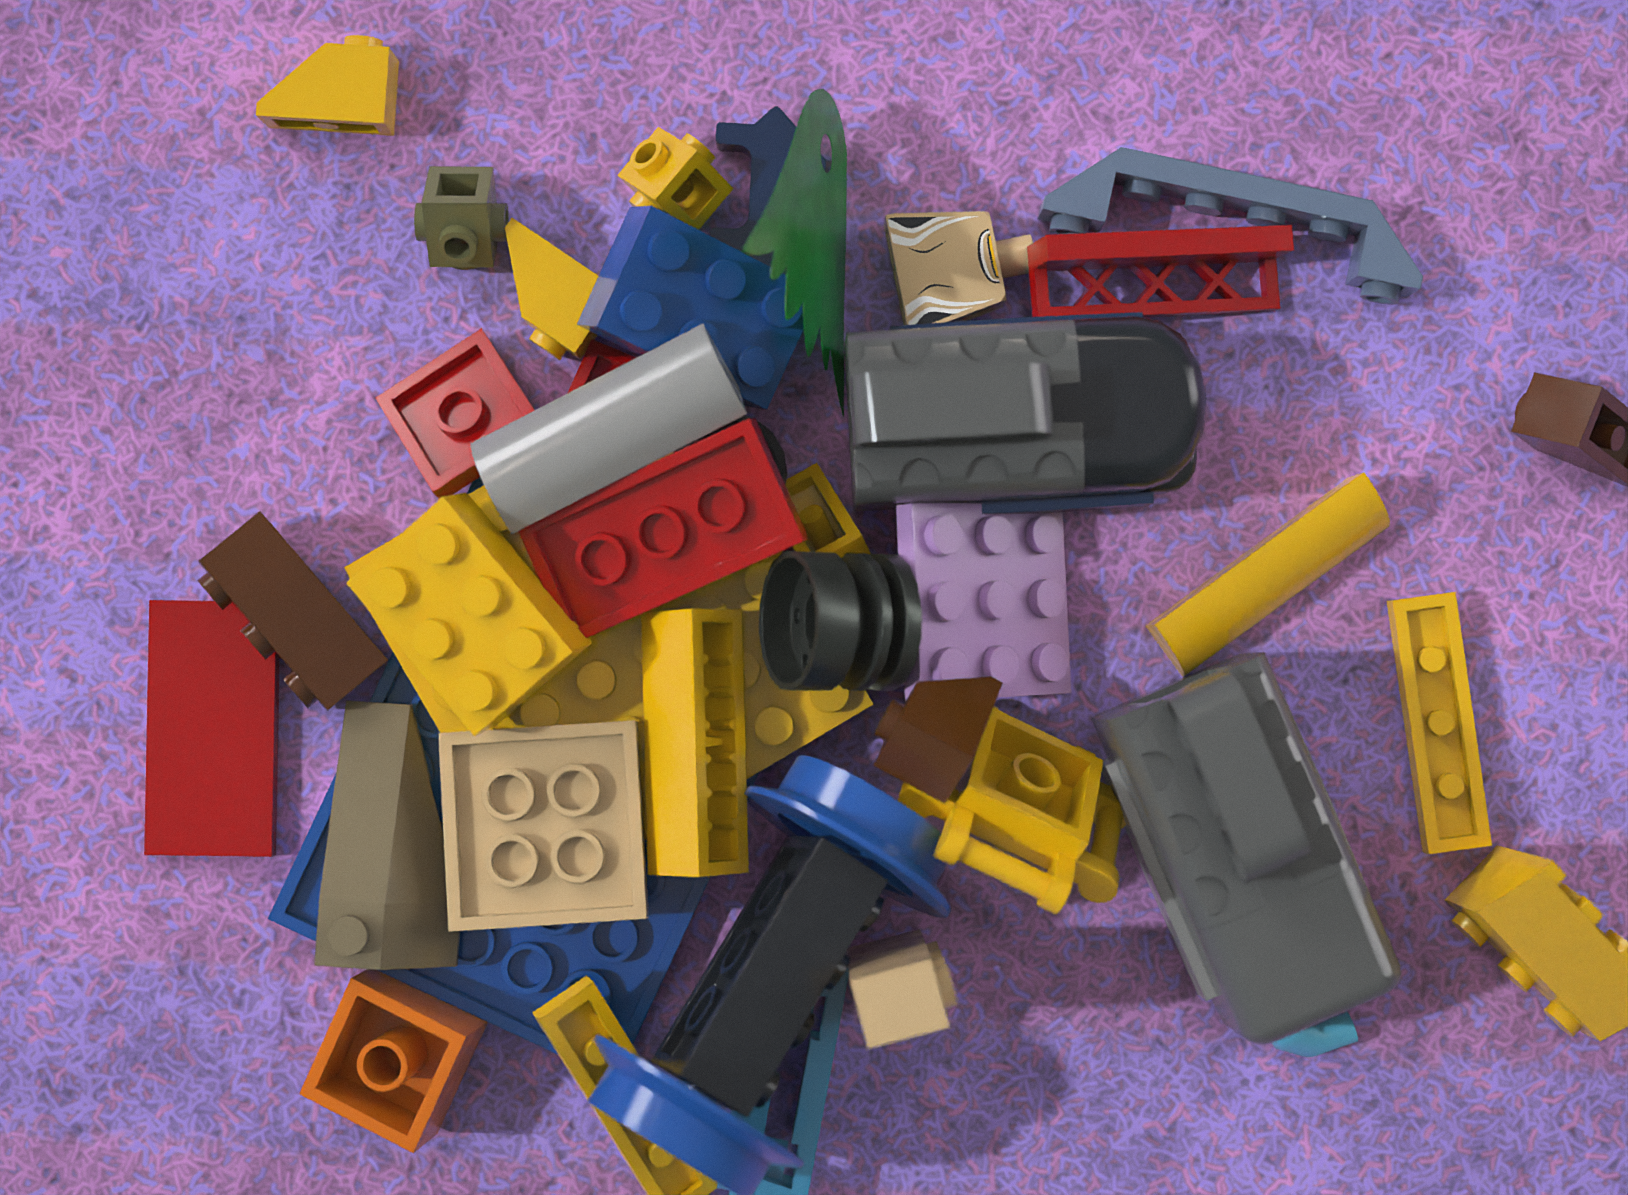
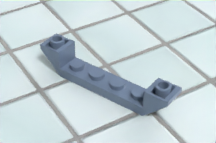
(1377, 257)

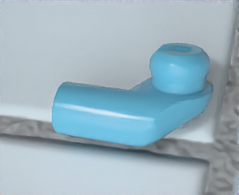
(1321, 1037)

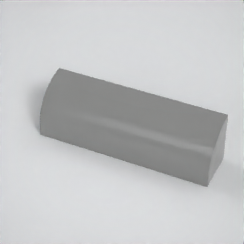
(607, 428)

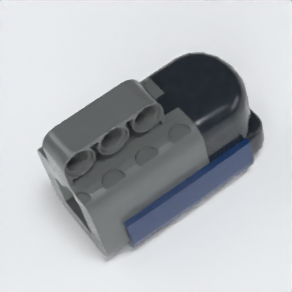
(1022, 413)

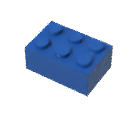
(674, 278)

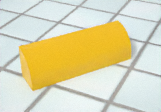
(1270, 573)
(694, 742)

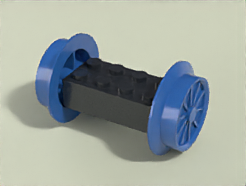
(776, 960)

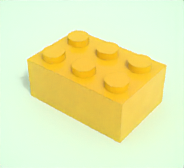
(468, 612)

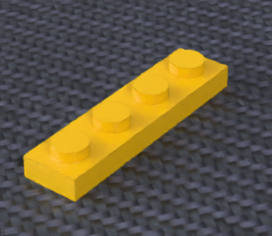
(1439, 723)
(571, 1025)

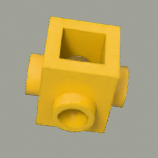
(675, 177)

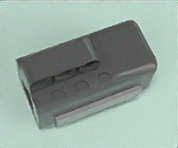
(1245, 851)

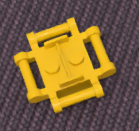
(1036, 802)

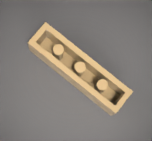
(900, 987)

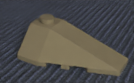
(383, 850)

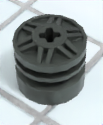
(839, 621)

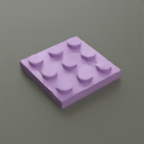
(988, 596)

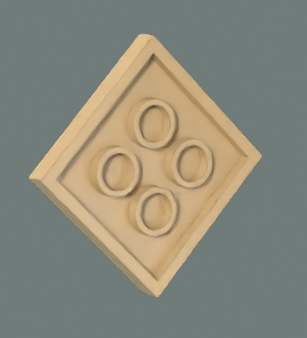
(543, 826)

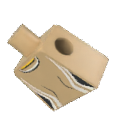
(951, 265)

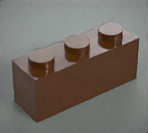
(289, 613)

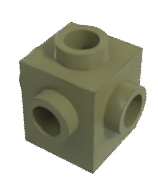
(460, 217)

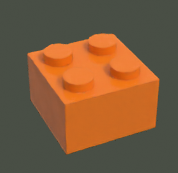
(393, 1059)

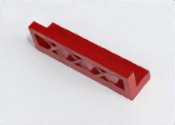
(1160, 248)

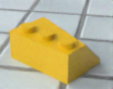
(1547, 940)

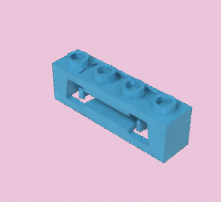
(809, 1104)

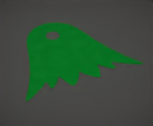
(808, 231)

